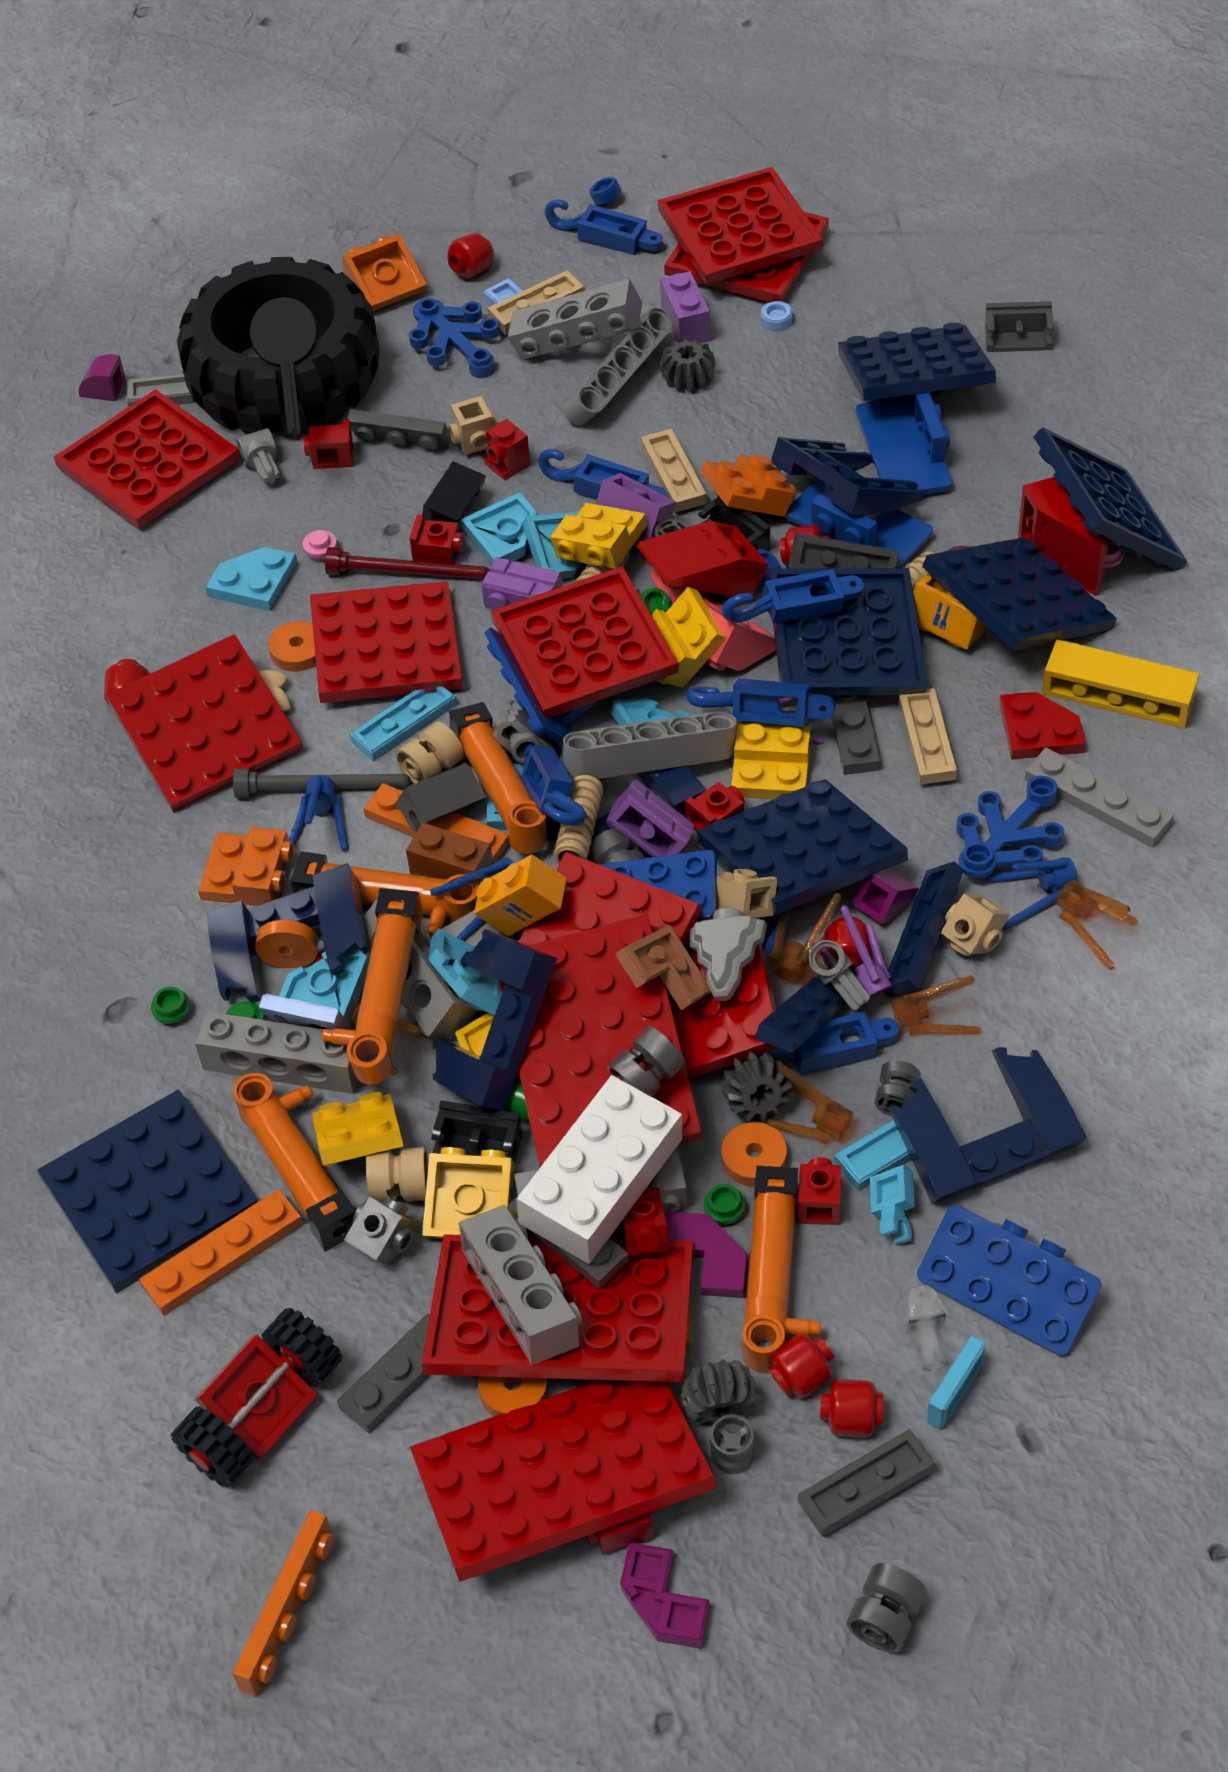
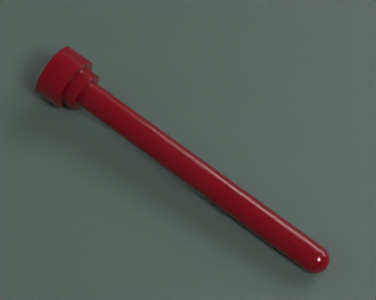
(340, 561)

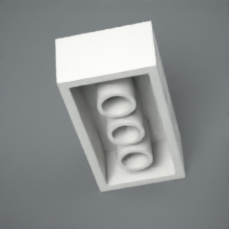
(599, 1169)

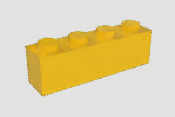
(1120, 683)

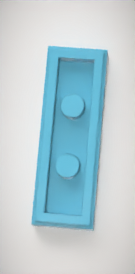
(401, 721)

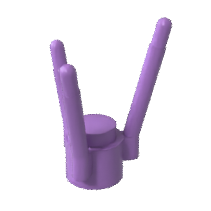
(872, 973)

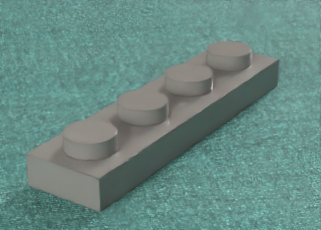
(1102, 798)

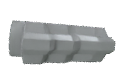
(514, 731)
(726, 947)

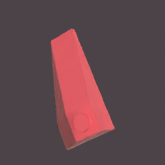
(744, 641)

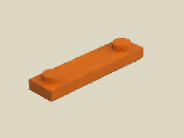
(383, 810)

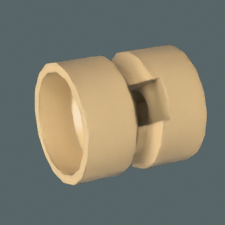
(430, 753)
(398, 1174)

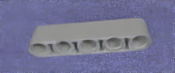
(617, 367)
(649, 745)

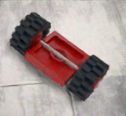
(256, 1397)

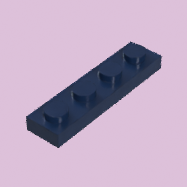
(923, 928)
(800, 1015)

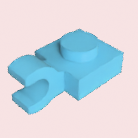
(889, 1197)

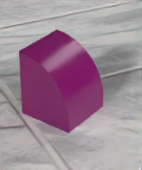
(103, 378)
(884, 895)

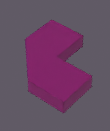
(723, 1258)
(667, 1615)

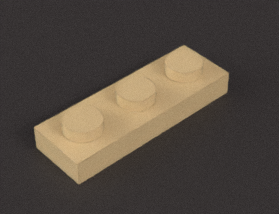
(550, 289)
(673, 470)
(927, 737)

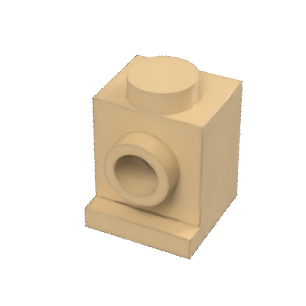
(746, 892)

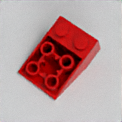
(1061, 534)
(706, 558)

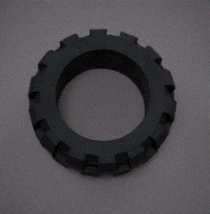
(245, 388)

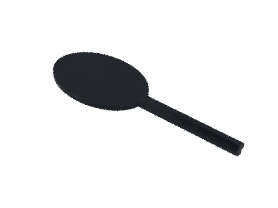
(283, 336)

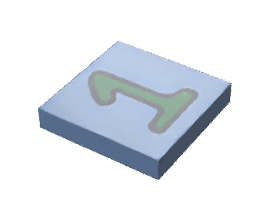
(302, 1013)

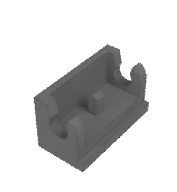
(1018, 326)
(440, 796)

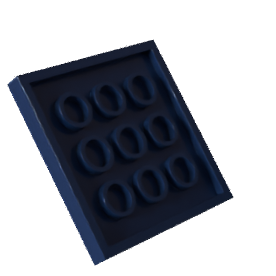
(915, 361)
(1108, 499)
(1019, 593)
(863, 647)
(806, 840)
(146, 1189)

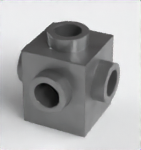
(381, 1229)

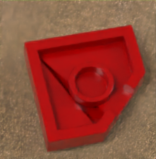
(1038, 723)

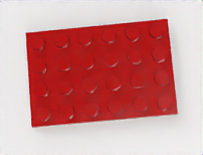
(585, 1024)
(628, 1330)
(559, 1471)

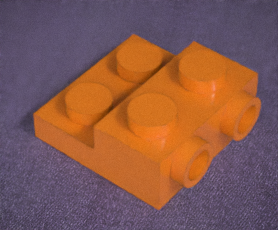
(384, 271)
(750, 484)
(247, 867)

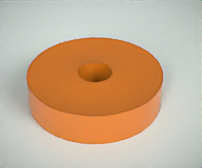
(283, 649)
(286, 944)
(752, 1138)
(500, 1400)

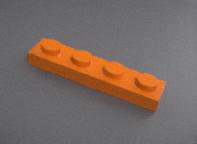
(221, 1252)
(278, 1615)

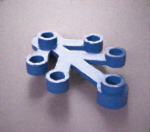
(433, 313)
(981, 858)

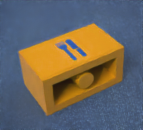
(944, 614)
(520, 895)

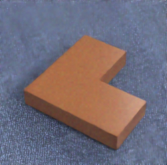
(665, 957)

